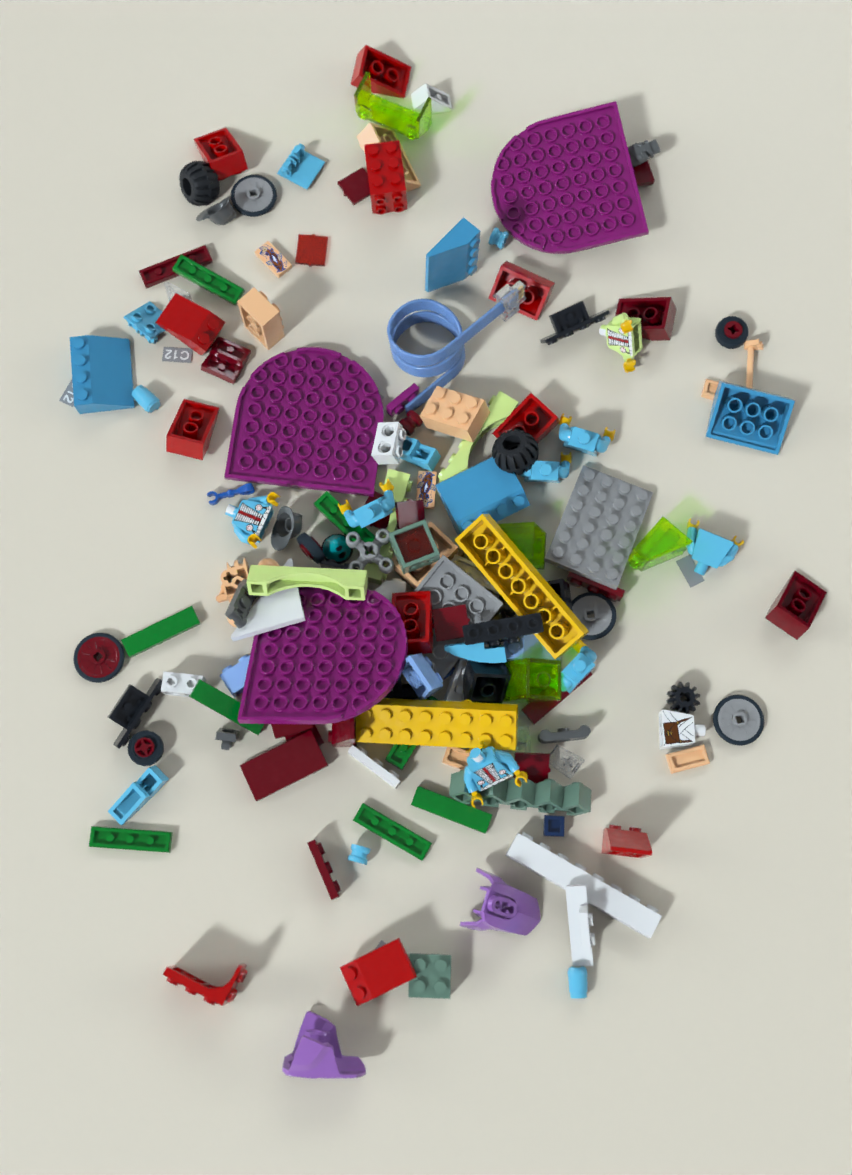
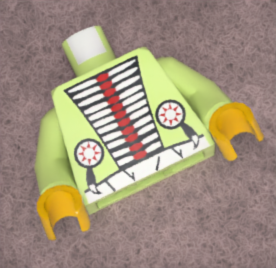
(625, 337)

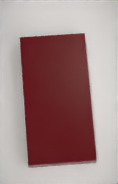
(283, 765)

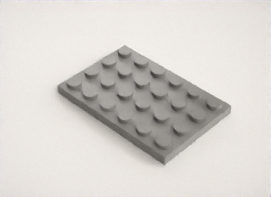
(599, 527)
(450, 588)

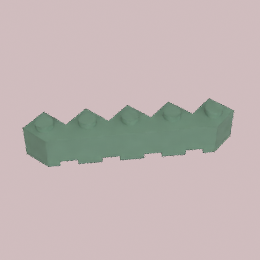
(543, 795)

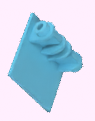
(301, 167)
(144, 320)

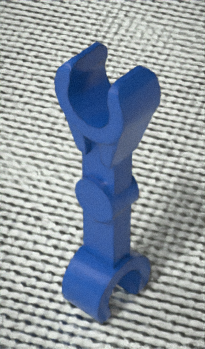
(246, 489)

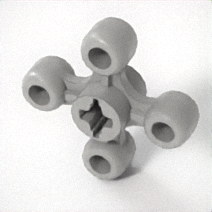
(375, 545)

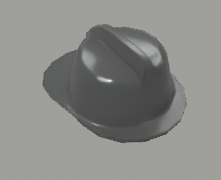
(219, 213)
(286, 527)

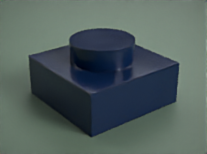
(553, 826)

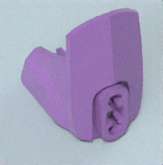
(505, 908)
(319, 1053)

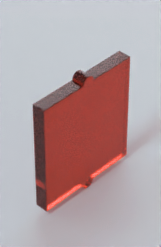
(311, 250)

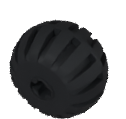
(199, 183)
(515, 451)

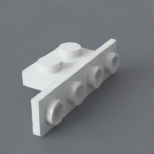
(579, 925)

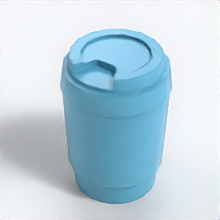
(146, 399)
(577, 982)

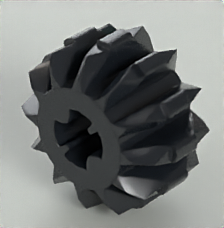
(679, 691)

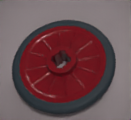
(107, 666)

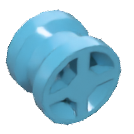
(498, 238)
(359, 854)

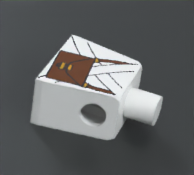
(678, 729)

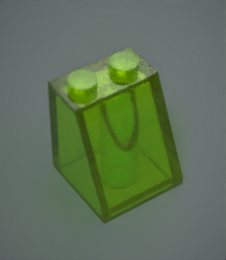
(529, 540)
(658, 546)
(533, 680)

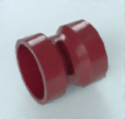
(411, 422)

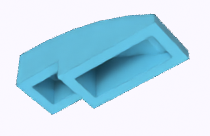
(420, 454)
(477, 652)
(138, 794)

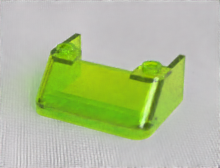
(390, 114)

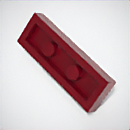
(594, 587)
(325, 869)

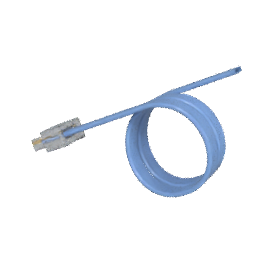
(506, 306)

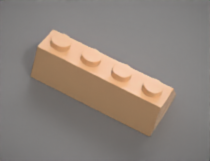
(376, 134)

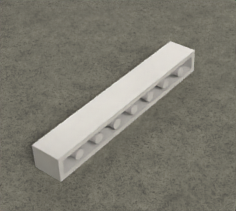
(599, 894)

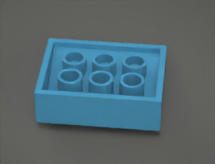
(453, 256)
(101, 373)
(749, 417)
(481, 491)

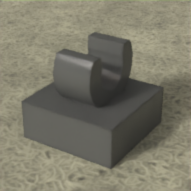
(227, 737)

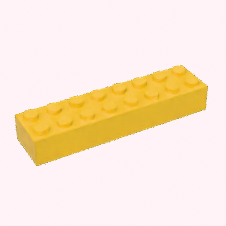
(521, 584)
(440, 724)

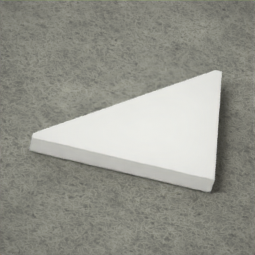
(272, 612)

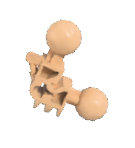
(236, 572)

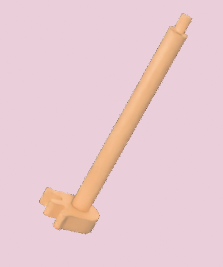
(751, 346)

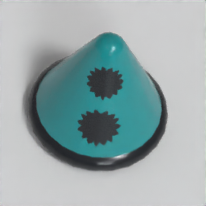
(336, 548)

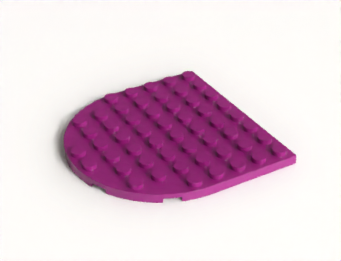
(569, 183)
(307, 424)
(327, 665)

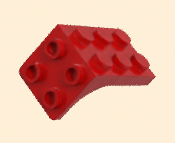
(386, 177)
(212, 994)

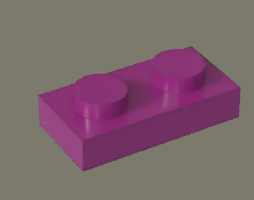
(398, 404)

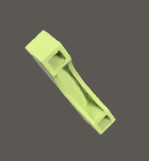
(500, 408)
(402, 485)
(347, 583)

